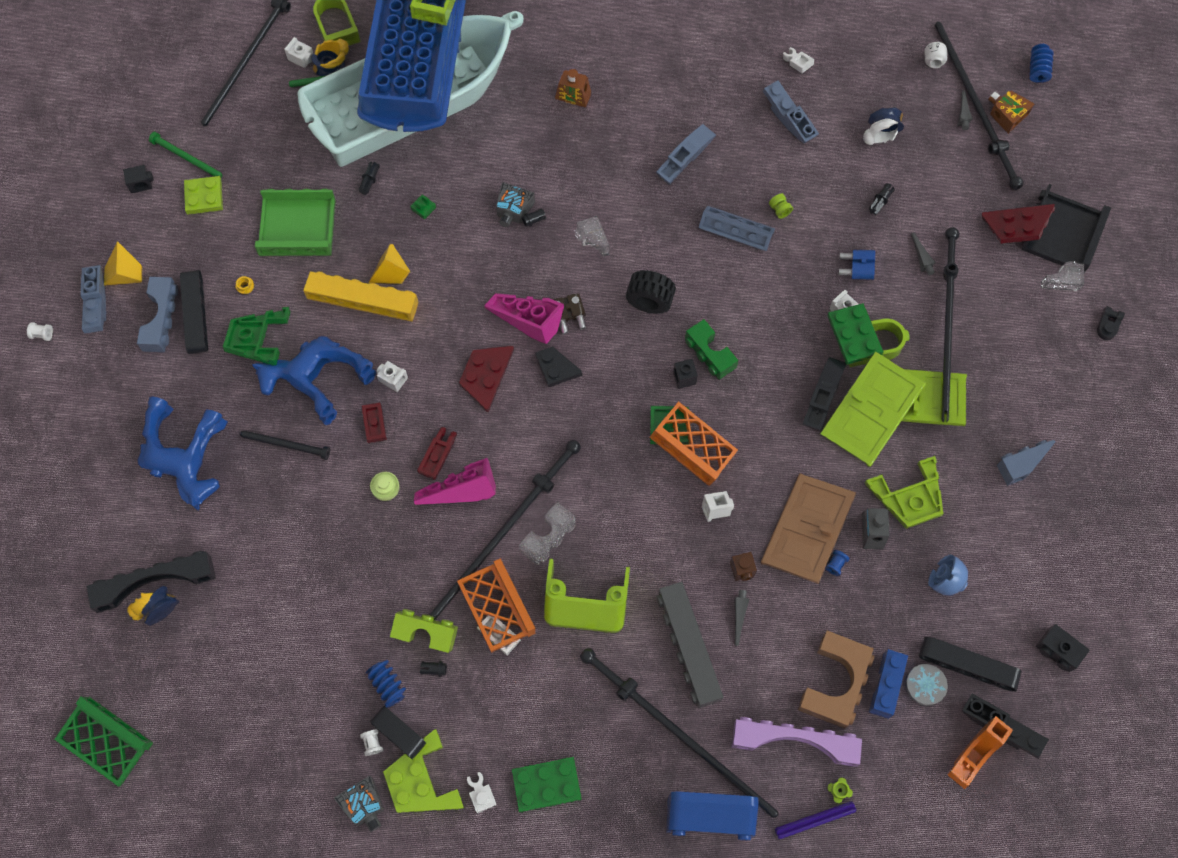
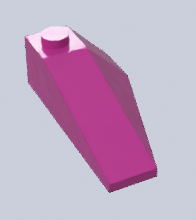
(531, 316)
(468, 486)

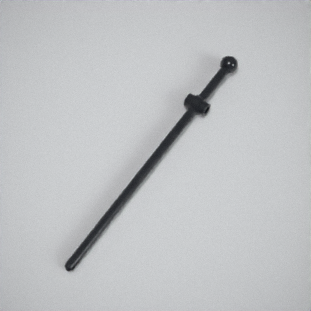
(279, 6)
(997, 146)
(950, 273)
(542, 483)
(627, 690)

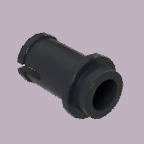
(529, 219)
(434, 668)

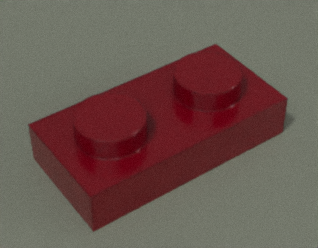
(374, 422)

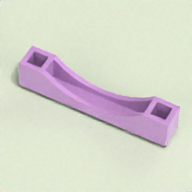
(840, 749)

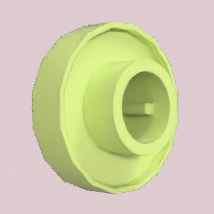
(384, 486)

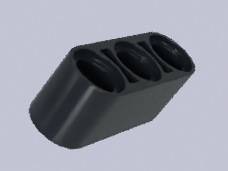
(398, 732)

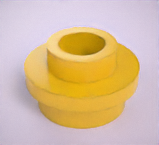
(244, 281)

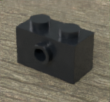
(1062, 648)

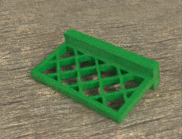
(109, 722)

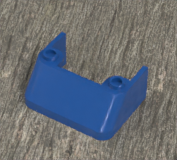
(712, 814)

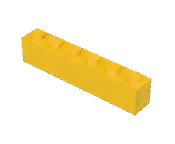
(361, 296)

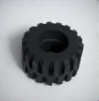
(650, 292)

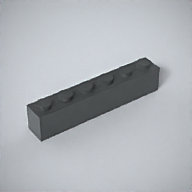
(690, 645)

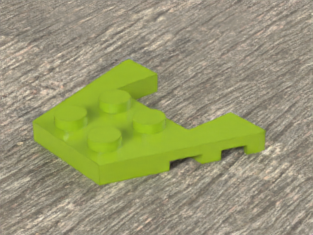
(913, 503)
(412, 786)

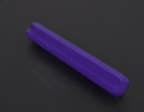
(815, 820)

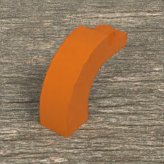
(978, 751)

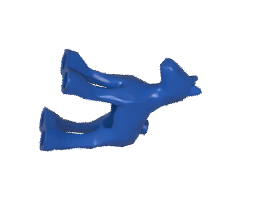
(307, 366)
(179, 462)

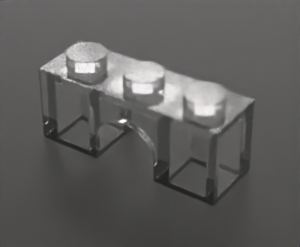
(538, 547)

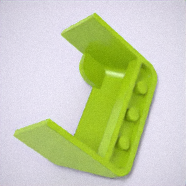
(584, 612)

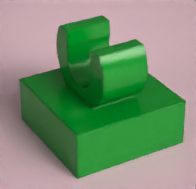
(423, 206)

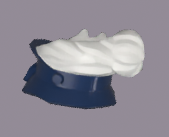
(884, 125)

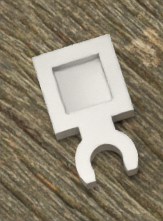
(800, 61)
(482, 796)

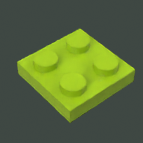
(203, 195)

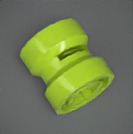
(780, 205)

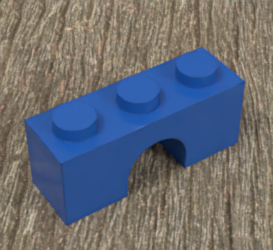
(889, 685)

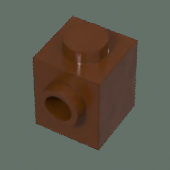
(743, 566)

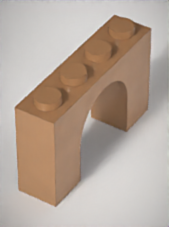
(856, 659)

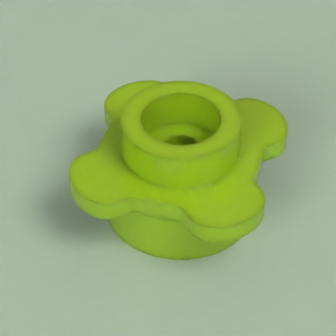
(839, 796)

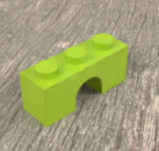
(441, 633)

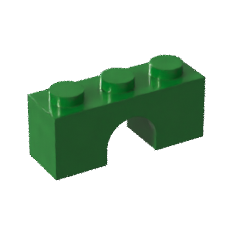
(718, 362)

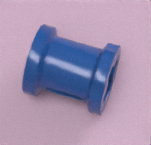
(837, 562)

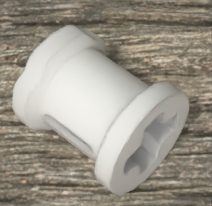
(39, 331)
(371, 742)

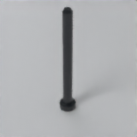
(323, 452)

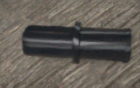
(369, 178)
(881, 199)

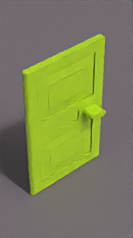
(929, 402)
(873, 409)

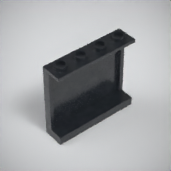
(1071, 231)

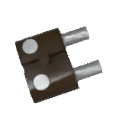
(572, 310)

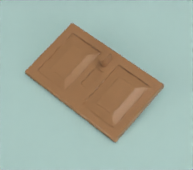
(808, 528)

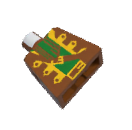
(573, 88)
(1009, 109)

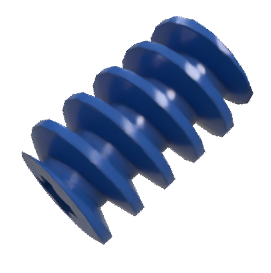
(1041, 63)
(385, 683)

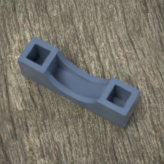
(154, 335)

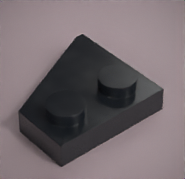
(556, 367)

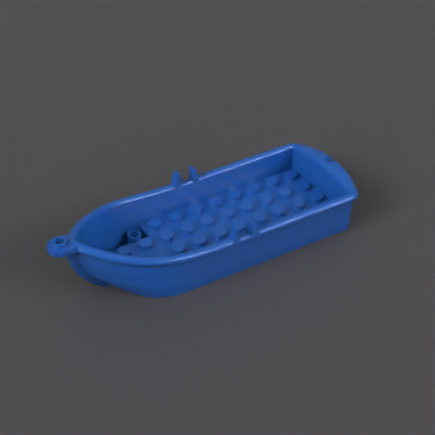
(409, 67)

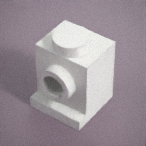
(299, 53)
(842, 301)
(393, 380)
(717, 505)

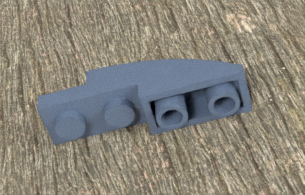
(791, 116)
(684, 153)
(93, 299)

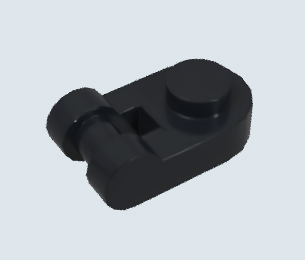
(1107, 329)

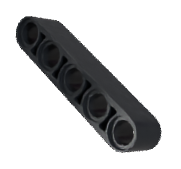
(194, 312)
(970, 664)

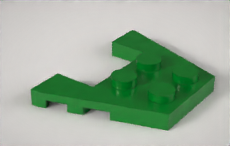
(248, 332)

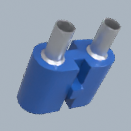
(862, 264)

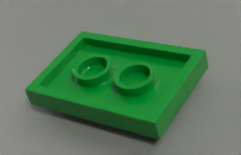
(854, 333)
(546, 784)

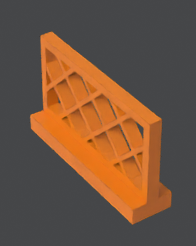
(687, 456)
(512, 597)

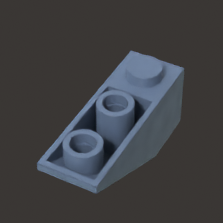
(1020, 465)

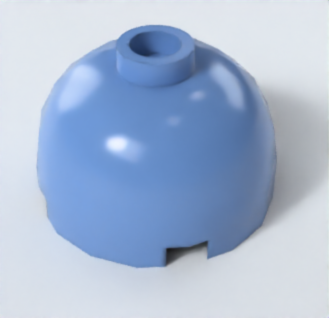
(949, 577)

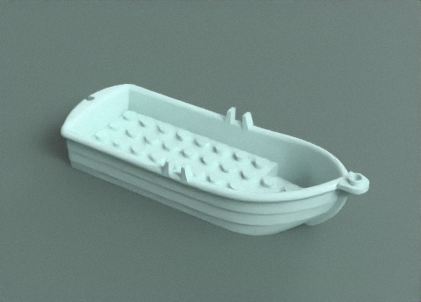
(334, 99)

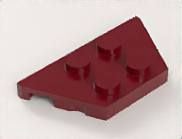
(1019, 223)
(485, 373)

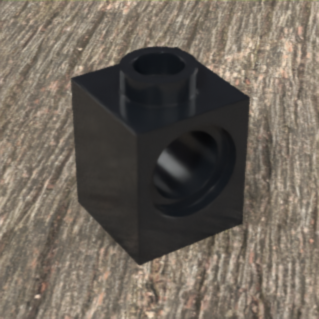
(138, 178)
(685, 373)

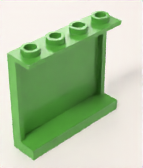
(296, 223)

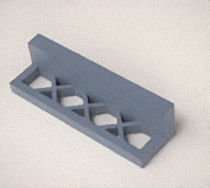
(736, 228)

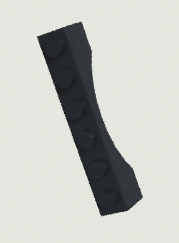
(110, 593)

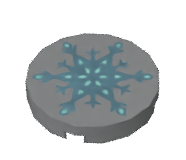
(926, 684)

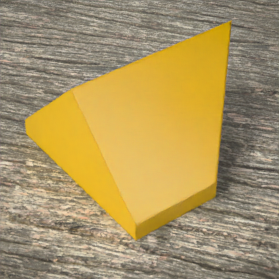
(122, 267)
(390, 268)

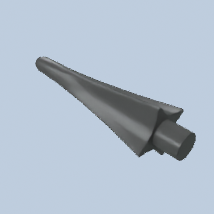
(965, 115)
(925, 260)
(741, 604)

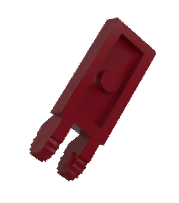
(436, 454)

